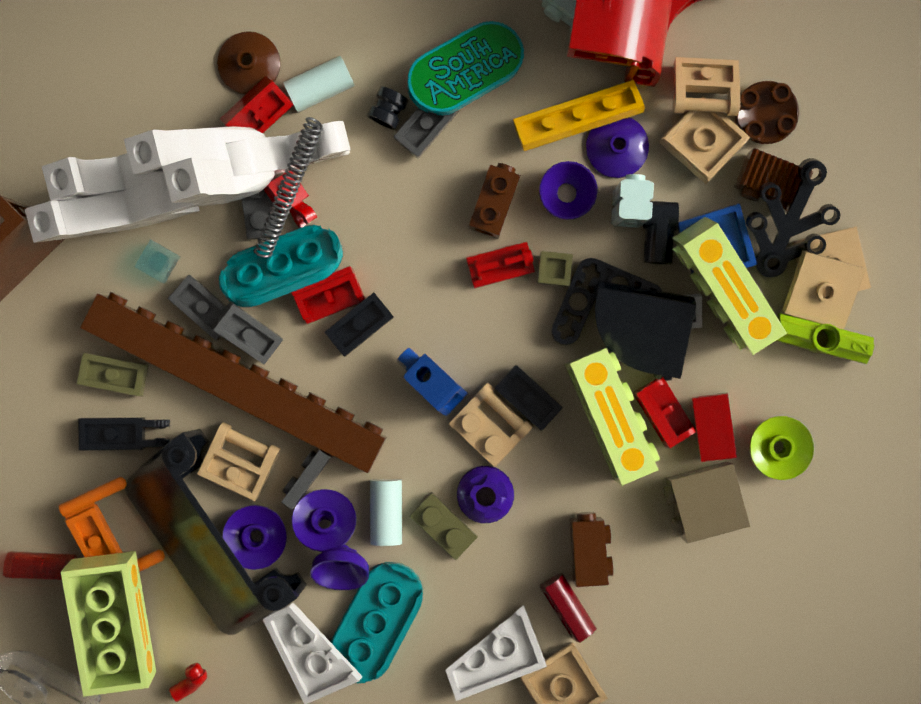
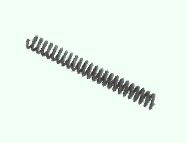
(292, 182)

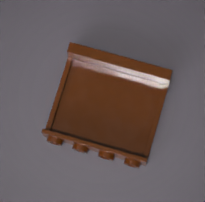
(17, 250)

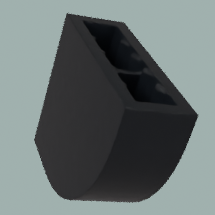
(645, 327)

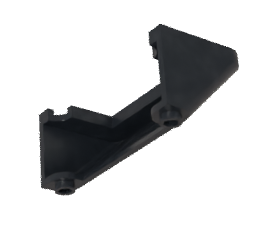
(197, 545)

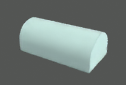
(319, 84)
(385, 512)

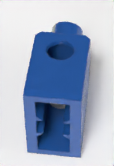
(439, 390)

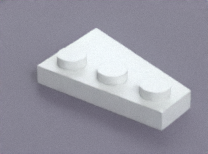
(308, 655)
(498, 658)

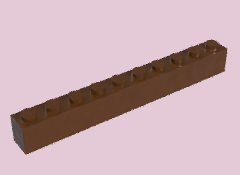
(233, 381)

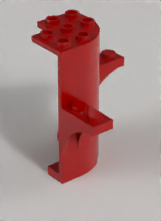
(625, 34)

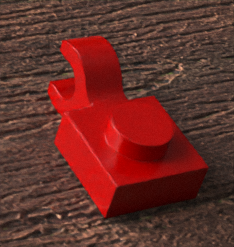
(301, 212)

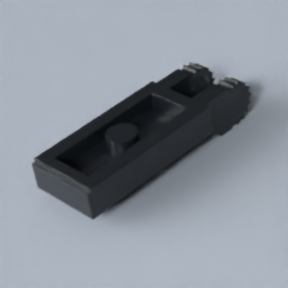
(119, 433)

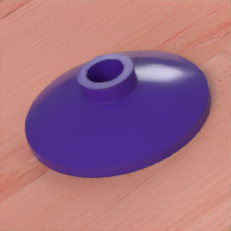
(616, 162)
(320, 506)
(253, 553)

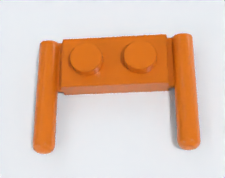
(91, 528)

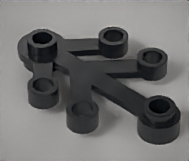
(789, 223)

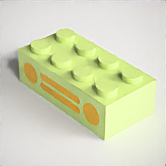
(729, 285)
(611, 416)
(109, 623)

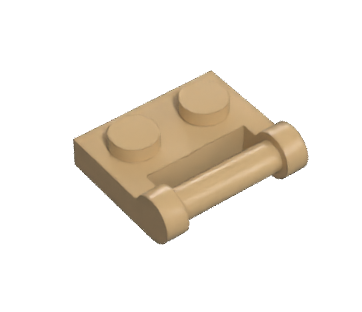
(706, 76)
(483, 432)
(233, 470)

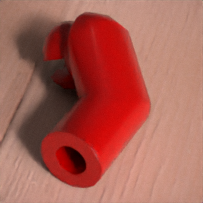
(195, 678)

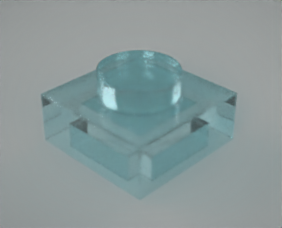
(157, 261)

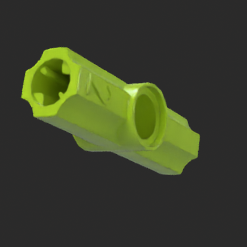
(840, 342)

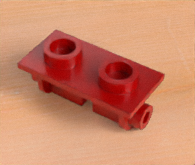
(500, 264)

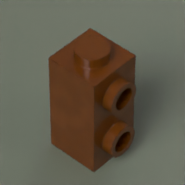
(494, 200)
(589, 551)

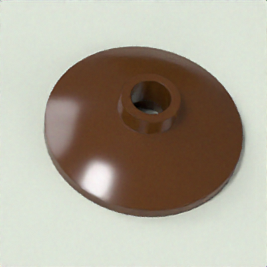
(264, 61)

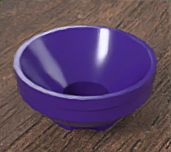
(576, 176)
(485, 477)
(340, 569)

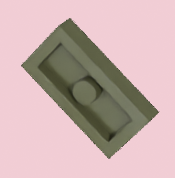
(112, 374)
(443, 526)

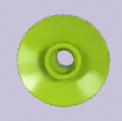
(795, 455)

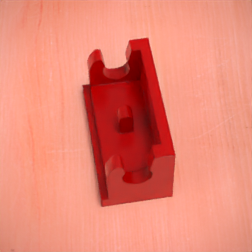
(259, 107)
(329, 295)
(664, 412)
(714, 427)

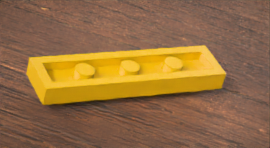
(579, 115)

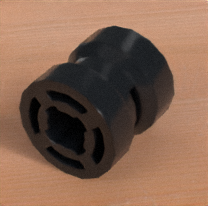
(387, 107)

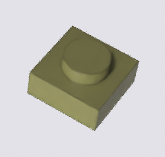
(555, 268)

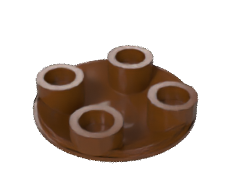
(768, 112)

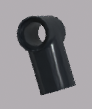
(660, 232)

